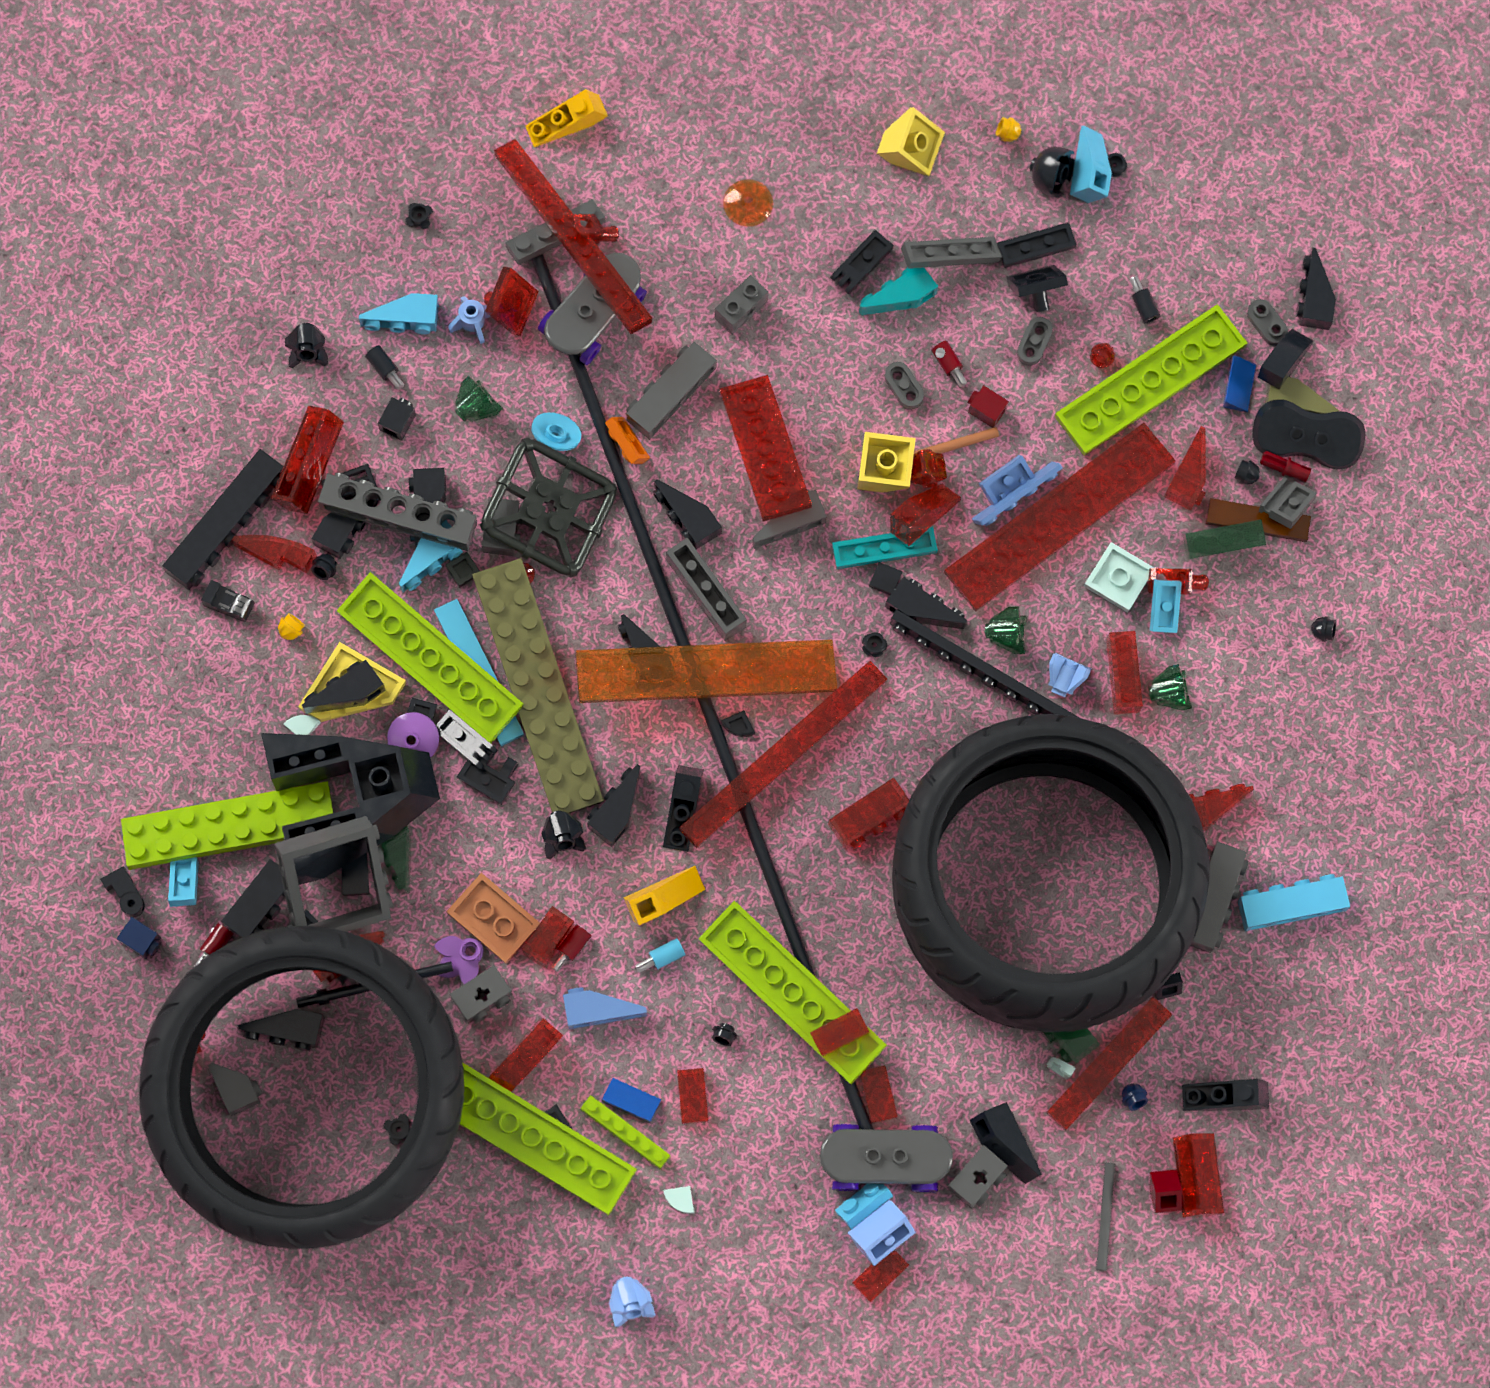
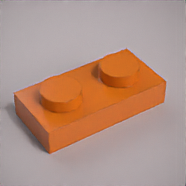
(623, 434)

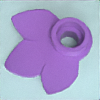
(454, 950)

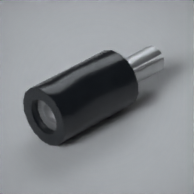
(1144, 302)
(384, 365)

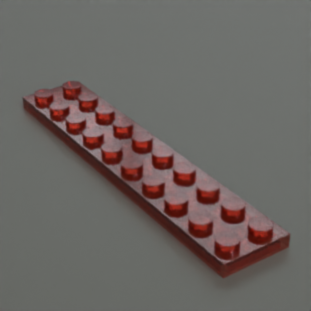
(1059, 517)

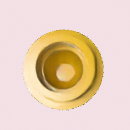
(1008, 129)
(290, 627)

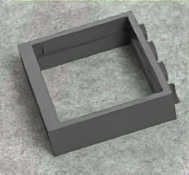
(324, 839)

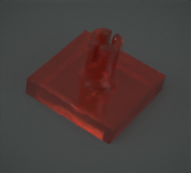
(511, 301)

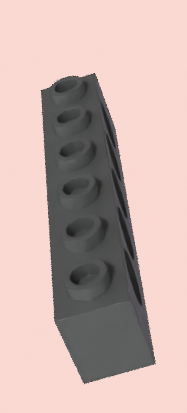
(457, 536)

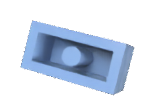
(881, 1232)

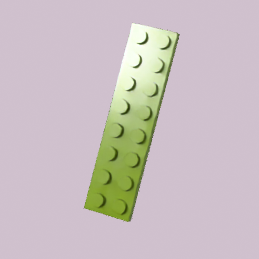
(1150, 379)
(430, 657)
(220, 825)
(786, 986)
(543, 1142)

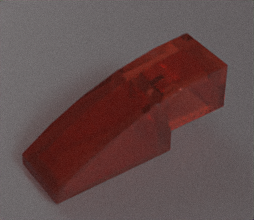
(276, 551)

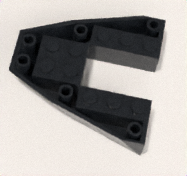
(389, 783)

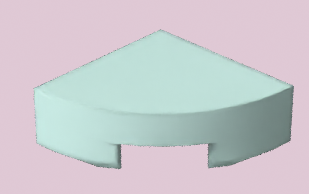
(302, 724)
(1064, 1070)
(680, 1199)

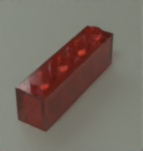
(307, 459)

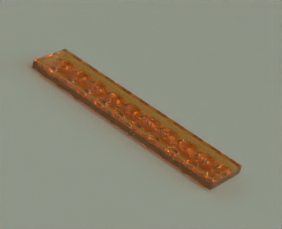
(705, 671)

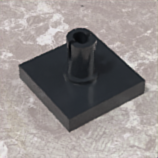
(1037, 283)

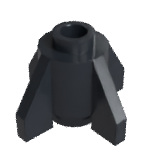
(306, 345)
(562, 833)

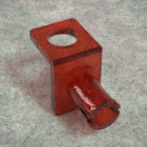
(594, 228)
(1189, 580)

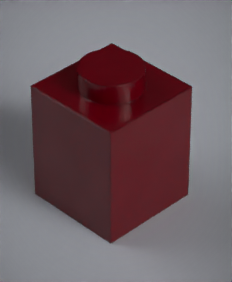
(987, 406)
(1165, 1191)

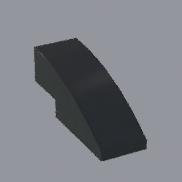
(1284, 358)

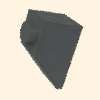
(235, 1089)

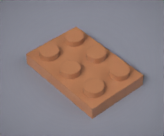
(493, 918)

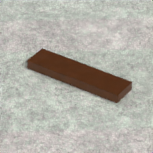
(1226, 513)

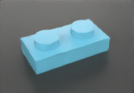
(1165, 606)
(183, 882)
(863, 1203)

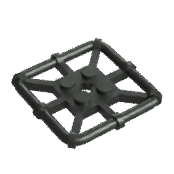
(533, 512)

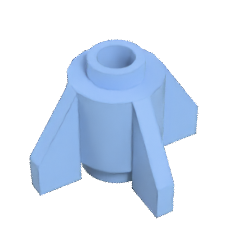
(470, 322)
(1066, 674)
(630, 1301)

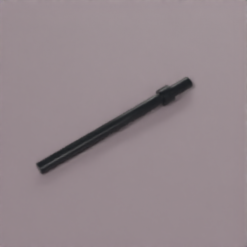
(324, 995)

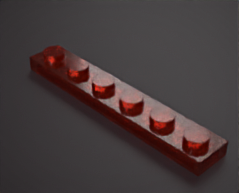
(1109, 1063)

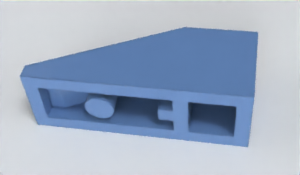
(593, 1008)

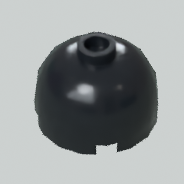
(1052, 166)

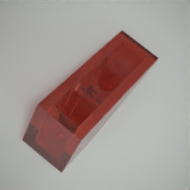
(1191, 475)
(921, 512)

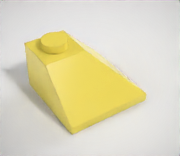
(911, 142)

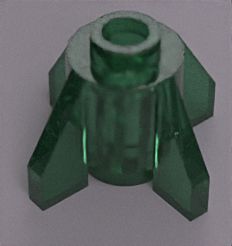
(475, 402)
(1007, 630)
(1171, 689)

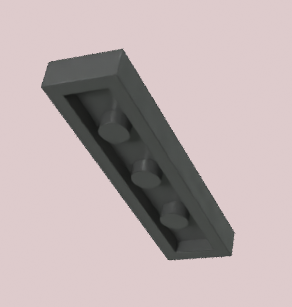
(543, 239)
(951, 252)

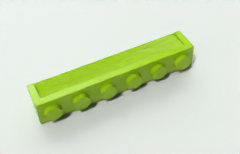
(625, 1132)

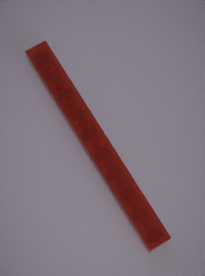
(580, 247)
(783, 754)

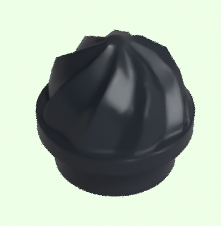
(1247, 472)
(324, 567)
(1324, 628)

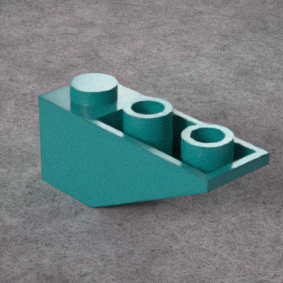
(904, 293)

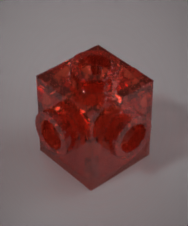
(928, 468)

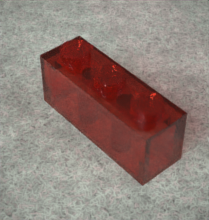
(1124, 672)
(869, 814)
(1198, 1175)

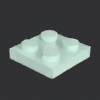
(1118, 577)

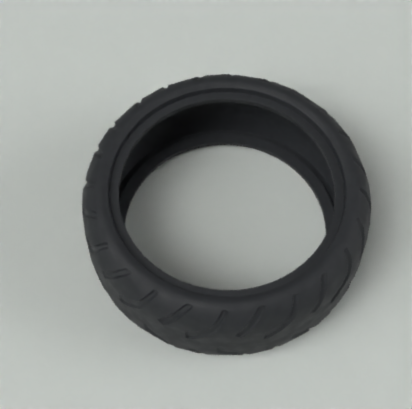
(1073, 751)
(169, 1066)

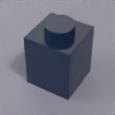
(139, 938)

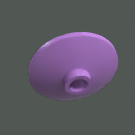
(418, 726)

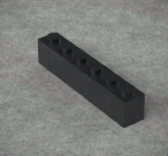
(223, 520)

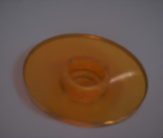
(748, 213)

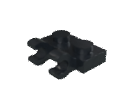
(489, 781)

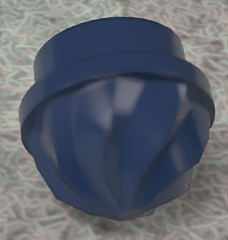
(1134, 1096)

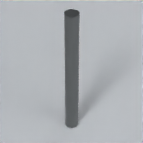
(1105, 1218)

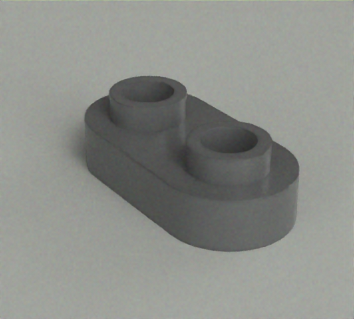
(1265, 322)
(1034, 342)
(904, 386)

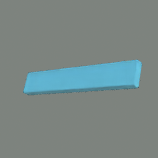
(461, 634)

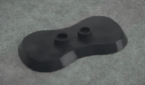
(1328, 438)

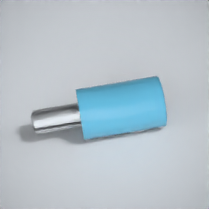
(662, 956)

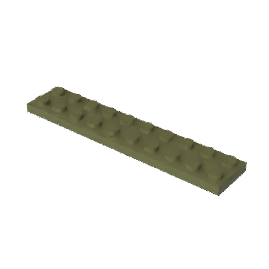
(539, 686)

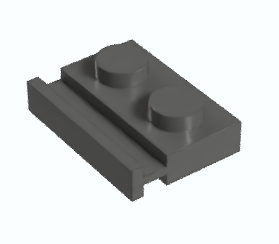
(1288, 502)

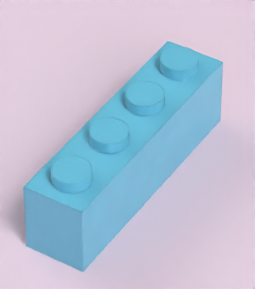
(1293, 903)

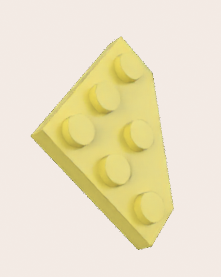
(337, 665)

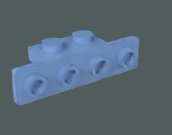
(1010, 484)

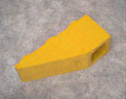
(567, 118)
(664, 895)

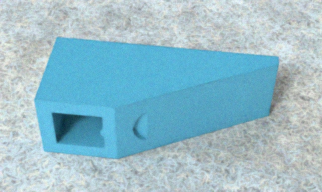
(1091, 168)
(410, 312)
(427, 560)

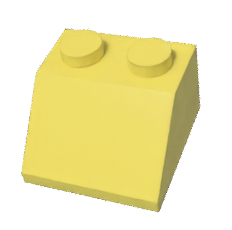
(886, 462)

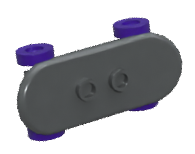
(586, 314)
(886, 1157)

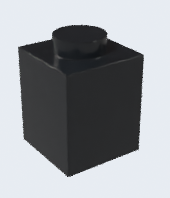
(397, 418)

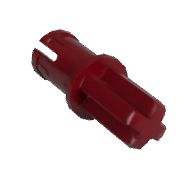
(1285, 466)

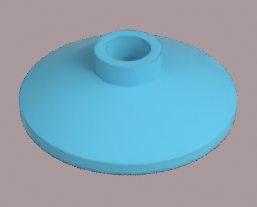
(556, 431)

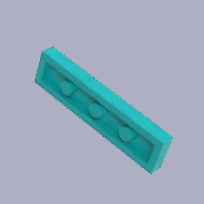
(881, 549)

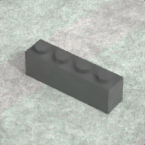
(671, 390)
(706, 589)
(1225, 867)

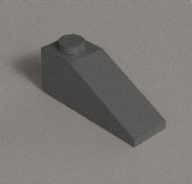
(792, 523)

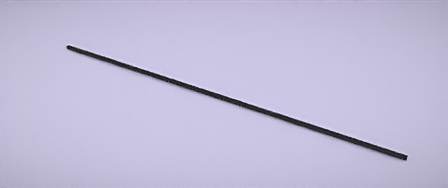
(682, 640)

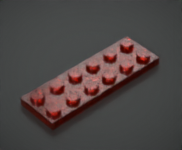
(765, 448)

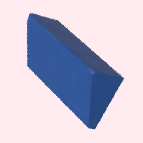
(1239, 384)
(631, 1100)

